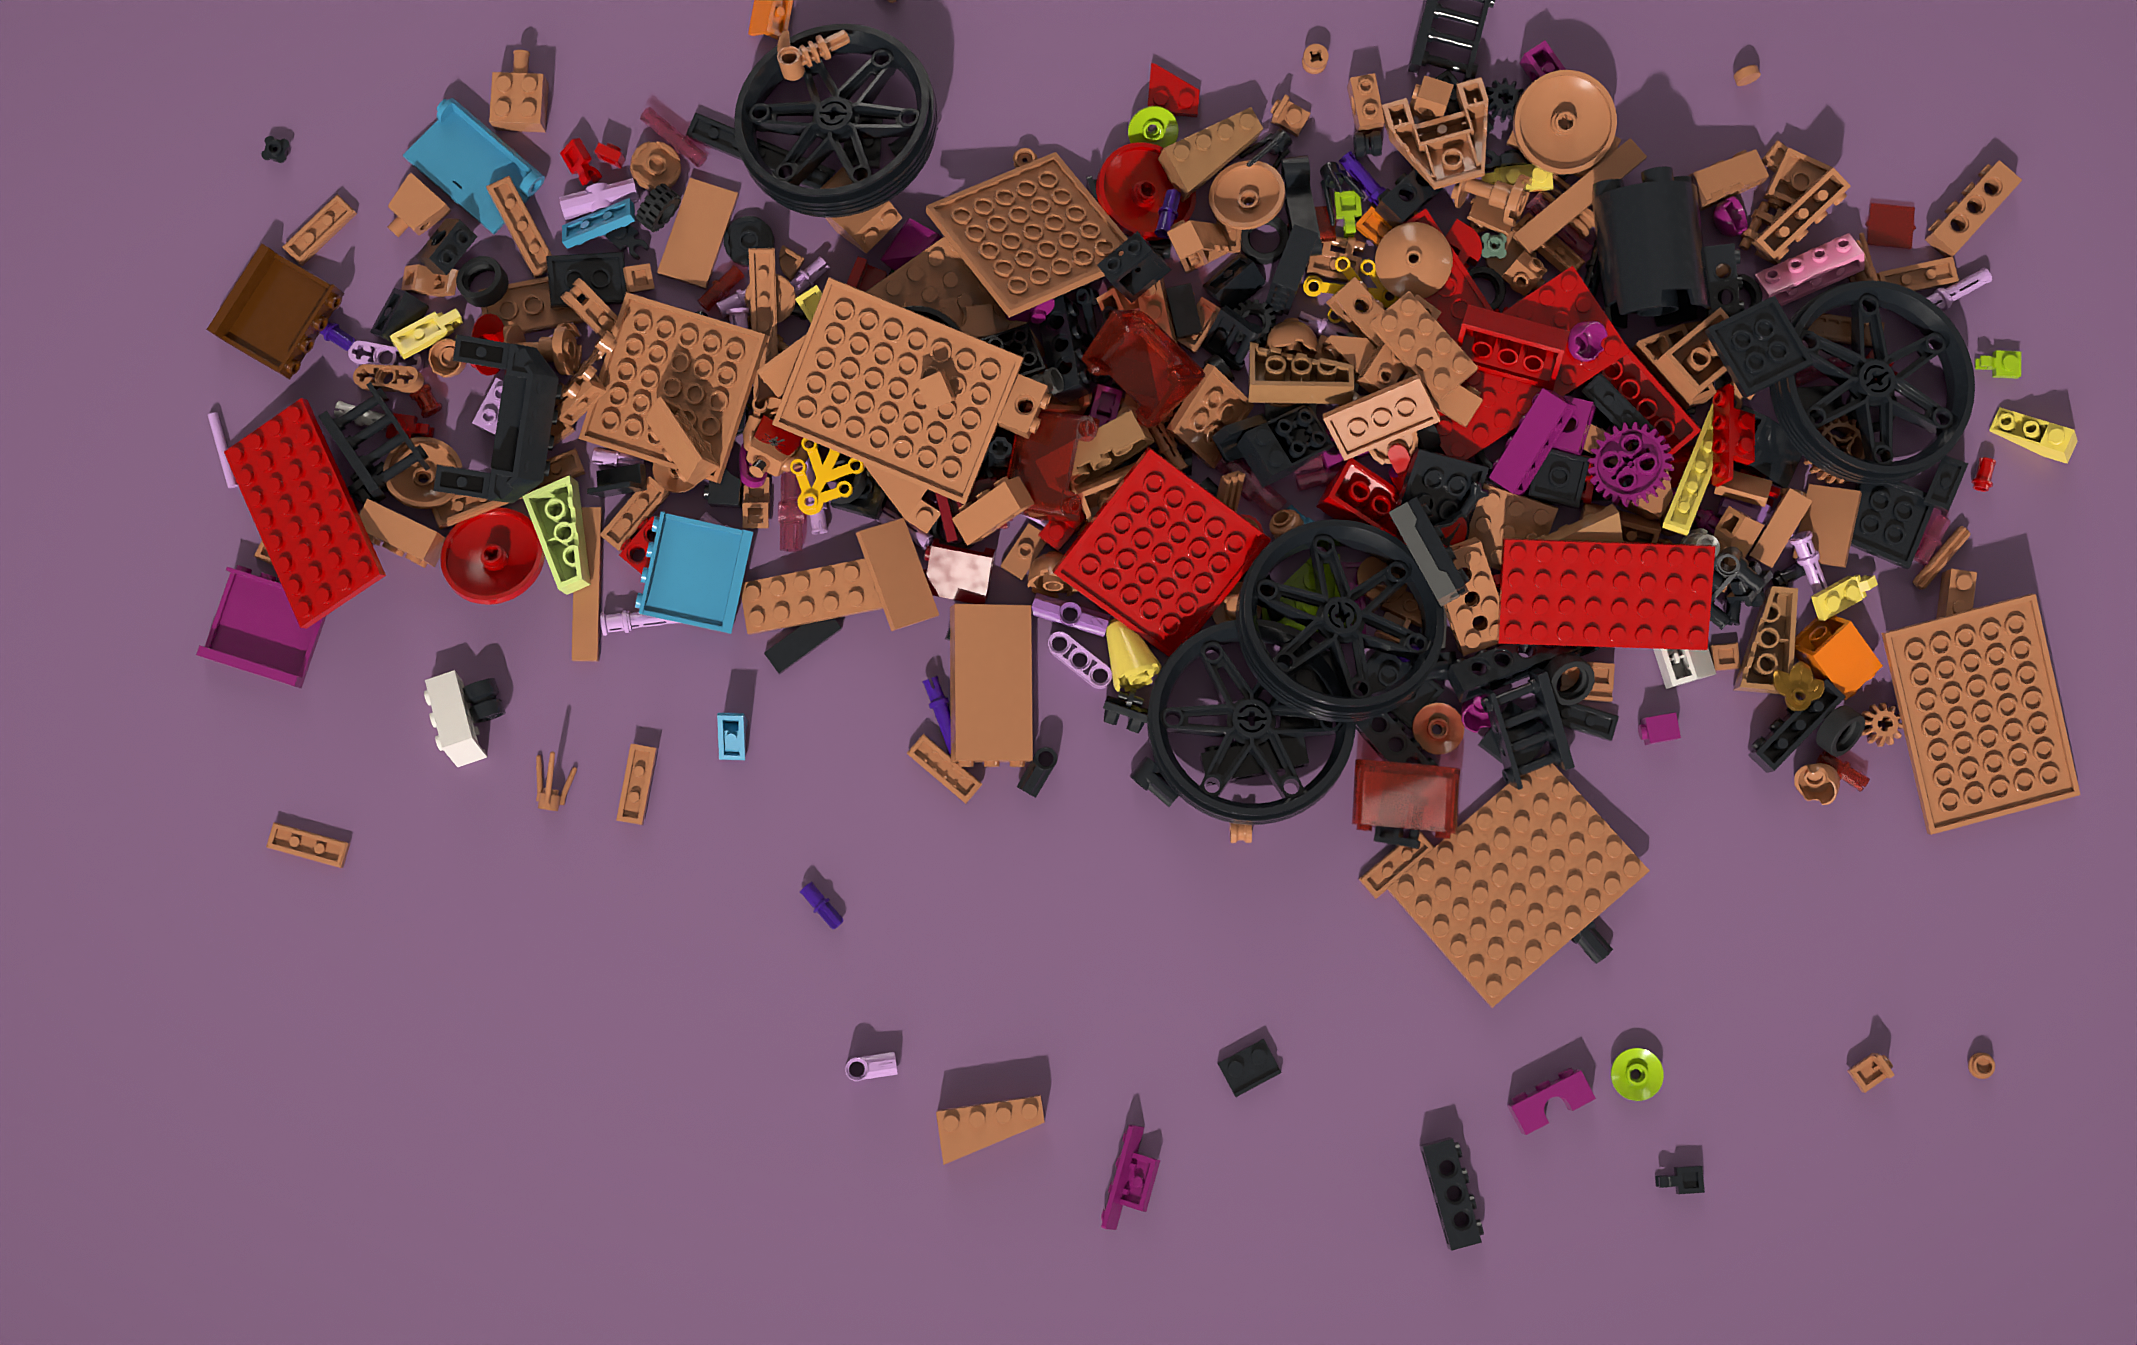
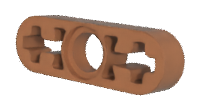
(397, 384)

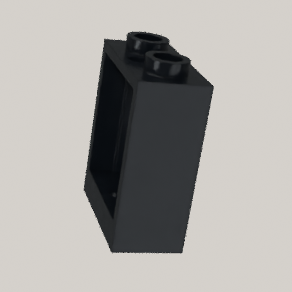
(1123, 270)

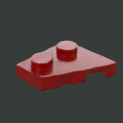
(1172, 93)

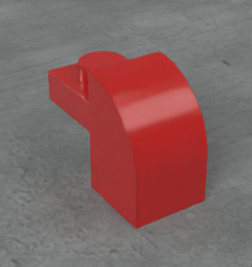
(1465, 243)
(1059, 532)

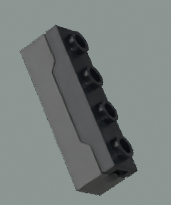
(1429, 552)

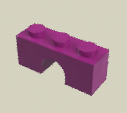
(1529, 1109)

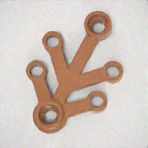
(604, 345)

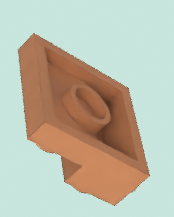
(1793, 178)

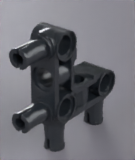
(1724, 574)

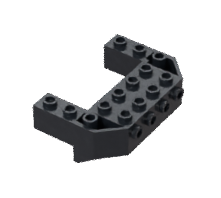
(521, 427)

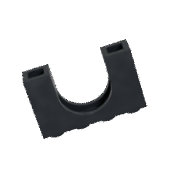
(1291, 269)

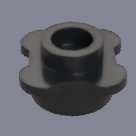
(281, 154)

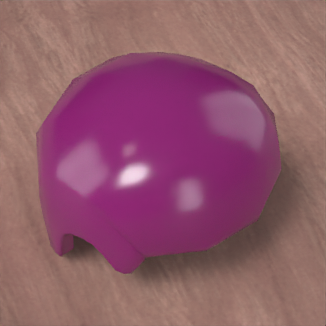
(1730, 217)
(1586, 340)
(1473, 715)

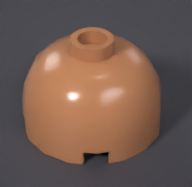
(1293, 338)
(1044, 580)

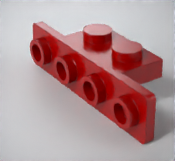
(1731, 436)

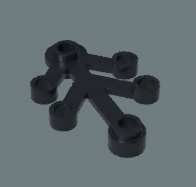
(1090, 320)

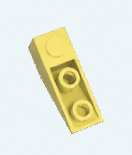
(2035, 434)

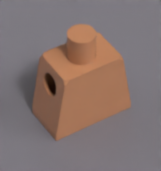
(415, 207)

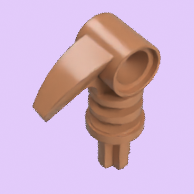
(793, 59)

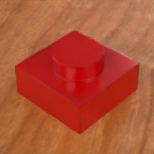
(610, 154)

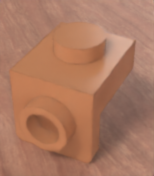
(1871, 1071)

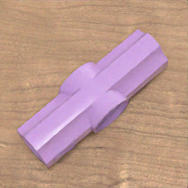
(598, 197)

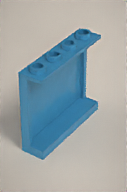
(694, 572)

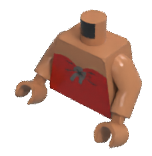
(771, 447)

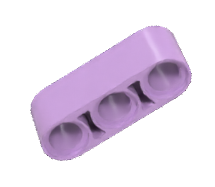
(1074, 648)

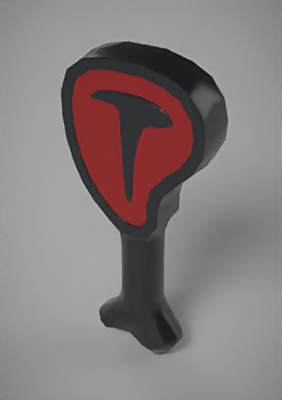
(1457, 527)

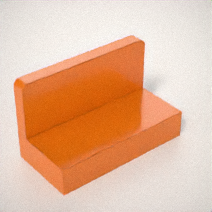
(770, 17)

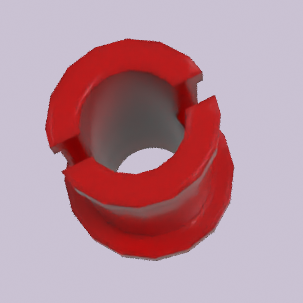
(1982, 481)

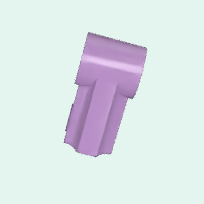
(875, 1066)

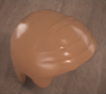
(1817, 782)

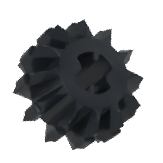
(1496, 104)

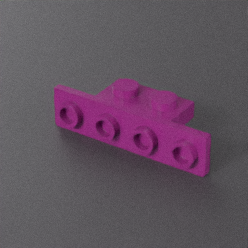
(1132, 1180)

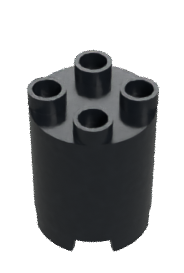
(1651, 248)

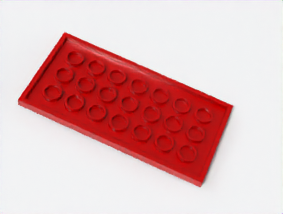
(1505, 401)
(304, 513)
(1605, 594)

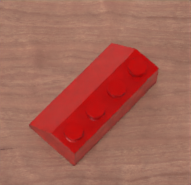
(1512, 346)

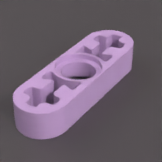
(369, 348)

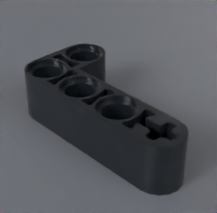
(1298, 197)

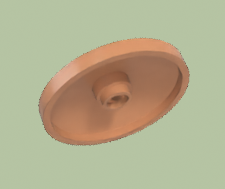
(1564, 122)

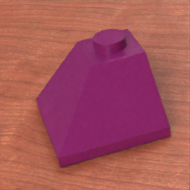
(908, 243)

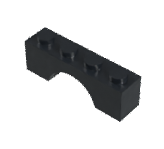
(730, 490)

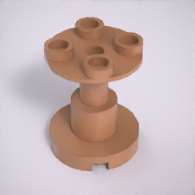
(1501, 195)
(558, 349)

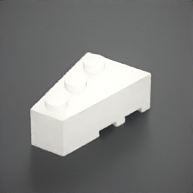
(453, 719)

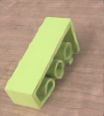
(560, 529)

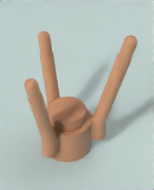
(1869, 272)
(549, 797)

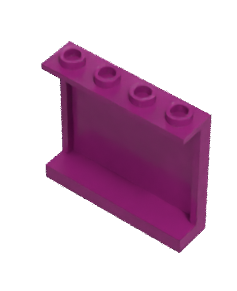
(259, 630)

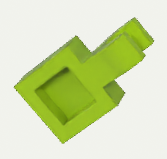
(1347, 208)
(2002, 363)

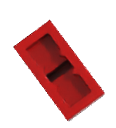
(640, 541)

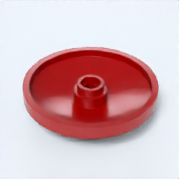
(1134, 188)
(492, 556)

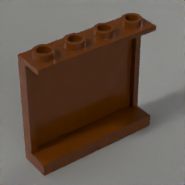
(275, 312)

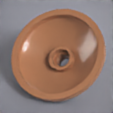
(1241, 185)
(1419, 278)
(406, 485)

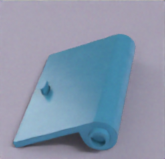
(473, 156)

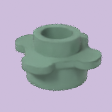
(1490, 252)

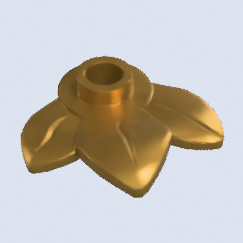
(1798, 682)

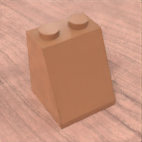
(865, 228)

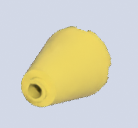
(1129, 657)

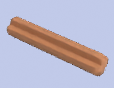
(1941, 557)

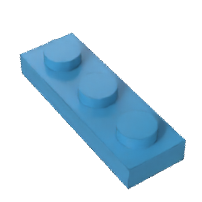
(598, 223)

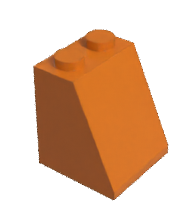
(1837, 653)

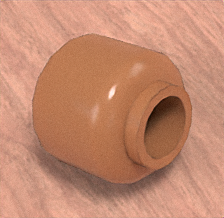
(1284, 521)

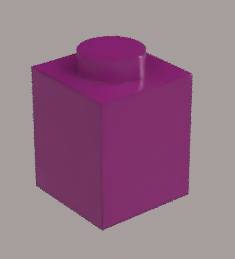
(1659, 729)

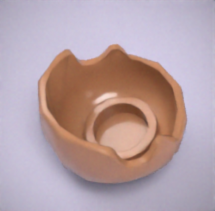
(442, 359)

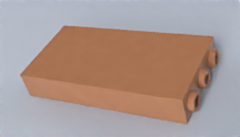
(991, 684)

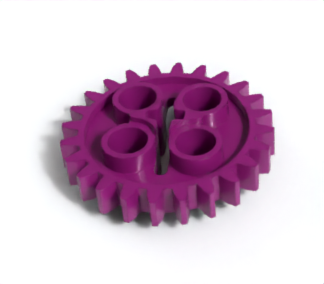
(1644, 481)

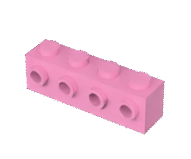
(1811, 270)

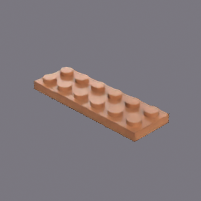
(809, 596)

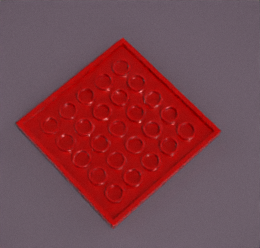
(1161, 553)

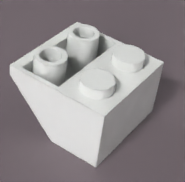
(1683, 666)

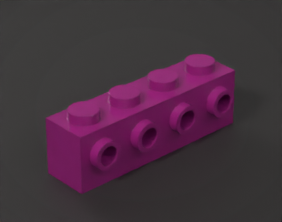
(1532, 441)

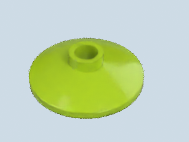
(1166, 123)
(1649, 1078)

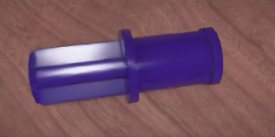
(1168, 213)
(336, 335)
(822, 906)

